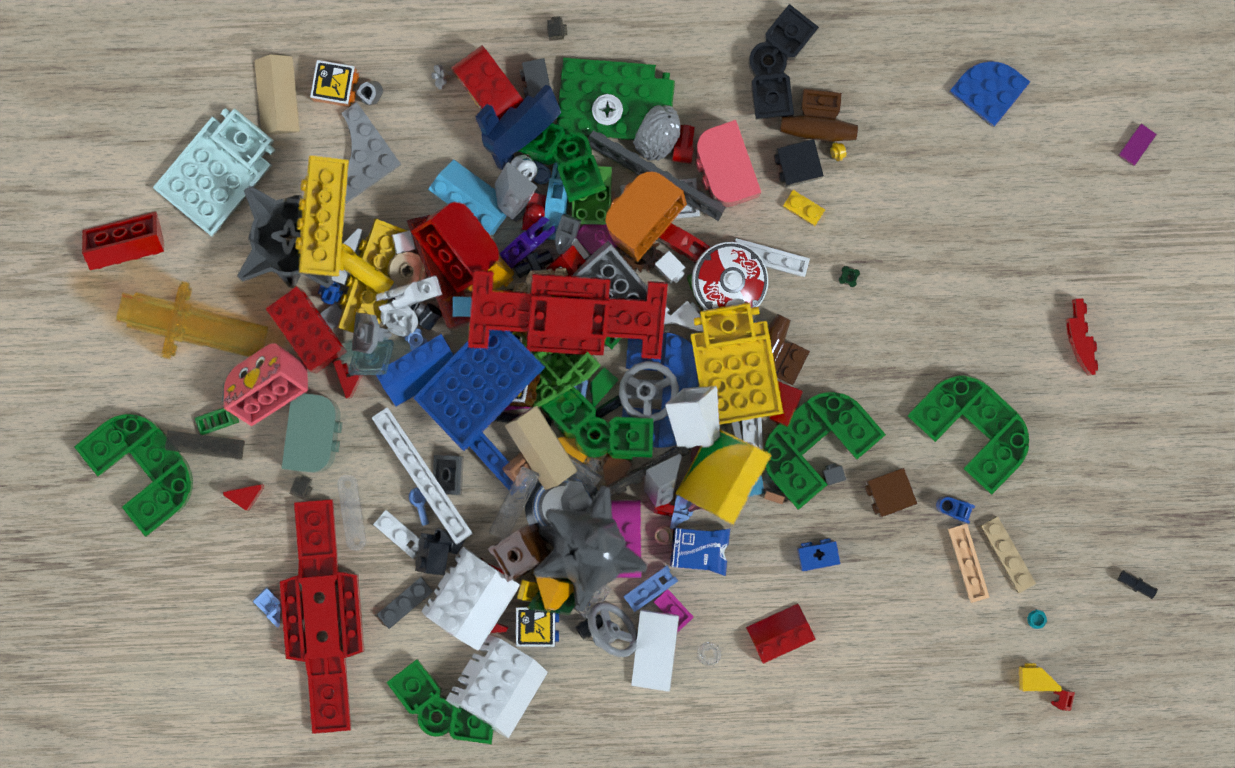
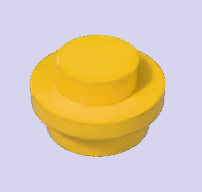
(838, 151)

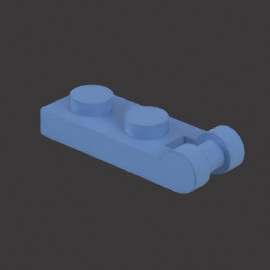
(650, 589)

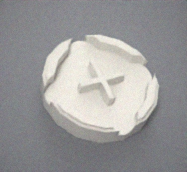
(400, 321)

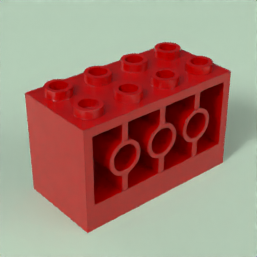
(306, 330)

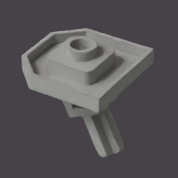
(367, 333)

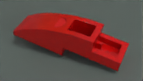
(683, 242)
(1082, 346)

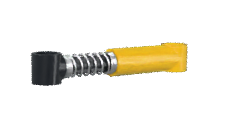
(426, 314)

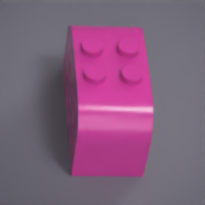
(628, 519)

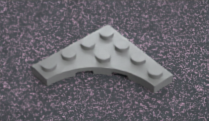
(370, 155)

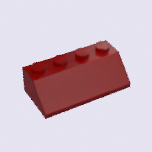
(122, 241)

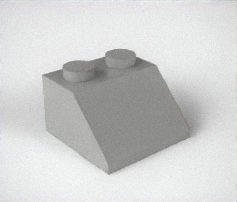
(513, 191)
(662, 480)

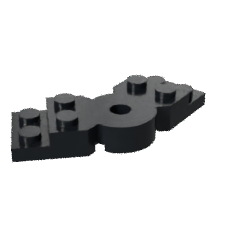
(782, 42)

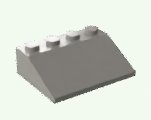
(608, 263)

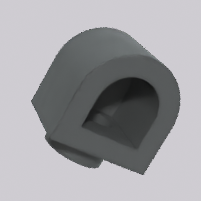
(370, 92)

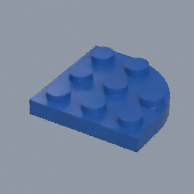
(990, 89)

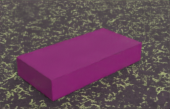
(1137, 144)

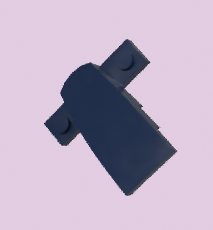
(517, 125)

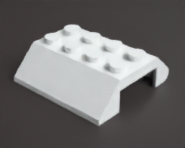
(470, 599)
(498, 685)

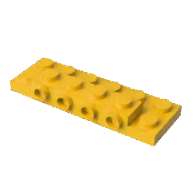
(322, 216)
(377, 251)

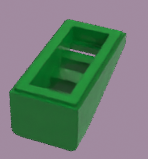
(227, 418)

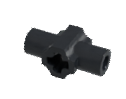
(533, 262)

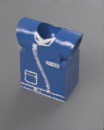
(700, 549)

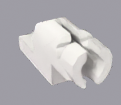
(410, 294)

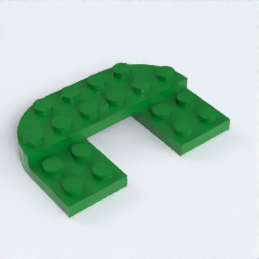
(989, 414)
(808, 426)
(146, 443)

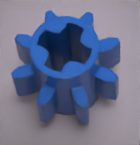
(330, 294)

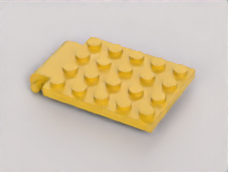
(738, 361)

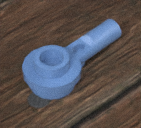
(543, 173)
(418, 500)

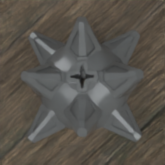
(271, 251)
(587, 548)

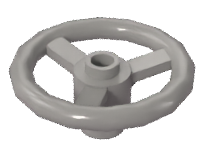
(641, 388)
(610, 631)

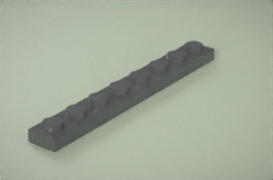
(639, 166)

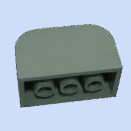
(311, 434)

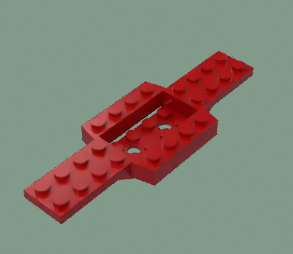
(317, 573)

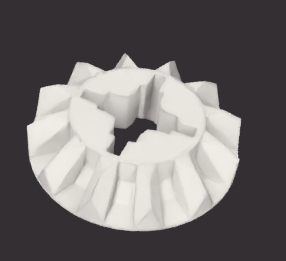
(600, 104)

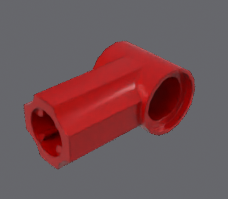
(683, 149)

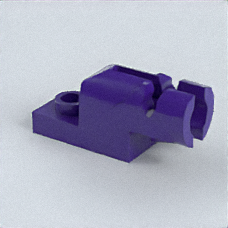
(526, 243)

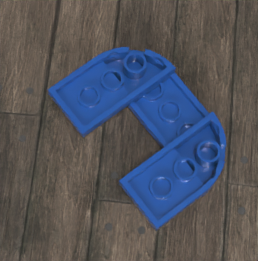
(679, 358)

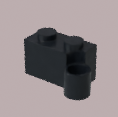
(433, 552)

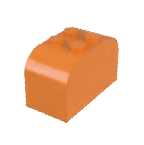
(643, 213)

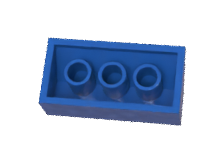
(414, 370)

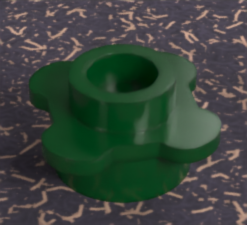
(848, 271)

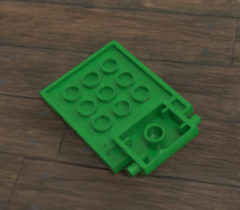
(630, 82)

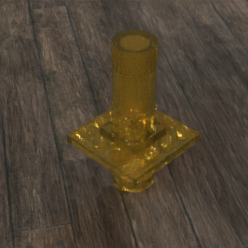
(189, 324)

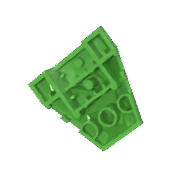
(562, 373)

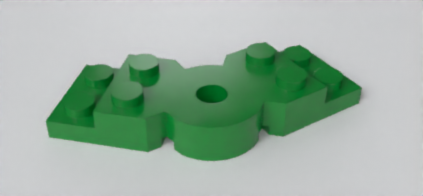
(572, 156)
(619, 438)
(422, 696)

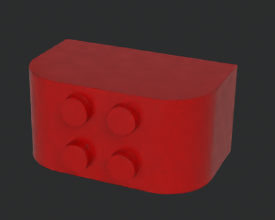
(486, 82)
(457, 243)

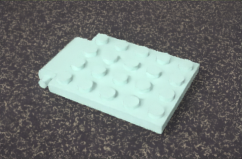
(216, 169)

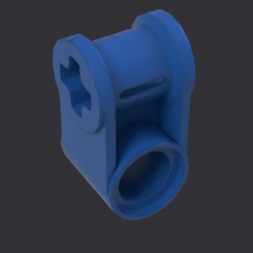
(958, 509)

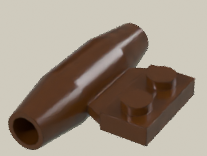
(819, 119)
(787, 356)

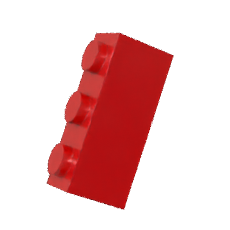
(780, 633)

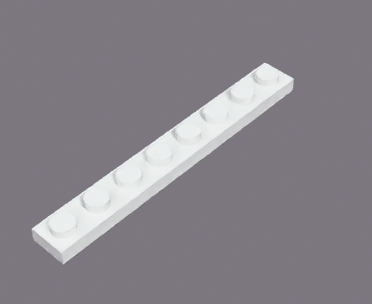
(422, 475)

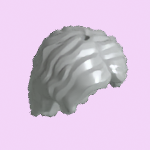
(658, 133)

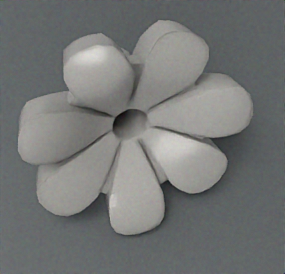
(441, 76)

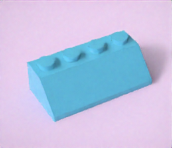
(460, 185)

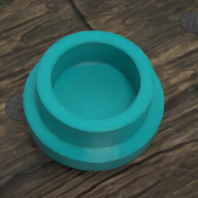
(1037, 619)

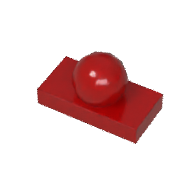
(534, 211)

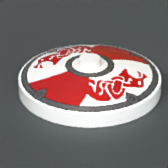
(729, 276)

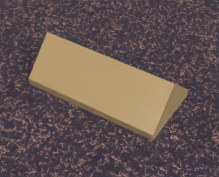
(277, 94)
(541, 448)

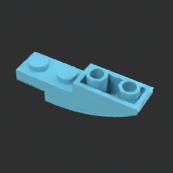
(556, 202)

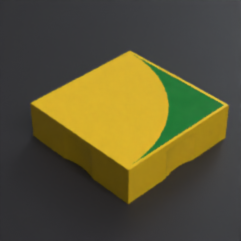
(723, 476)

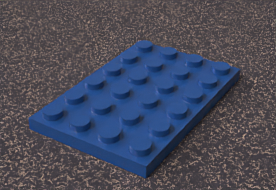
(478, 386)

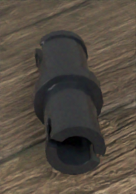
(1137, 584)

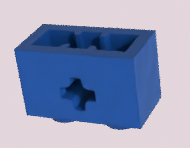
(829, 558)

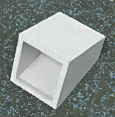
(694, 416)

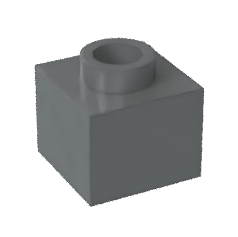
(833, 474)

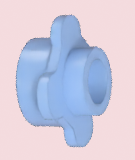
(416, 334)

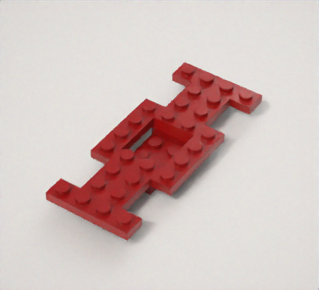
(567, 323)

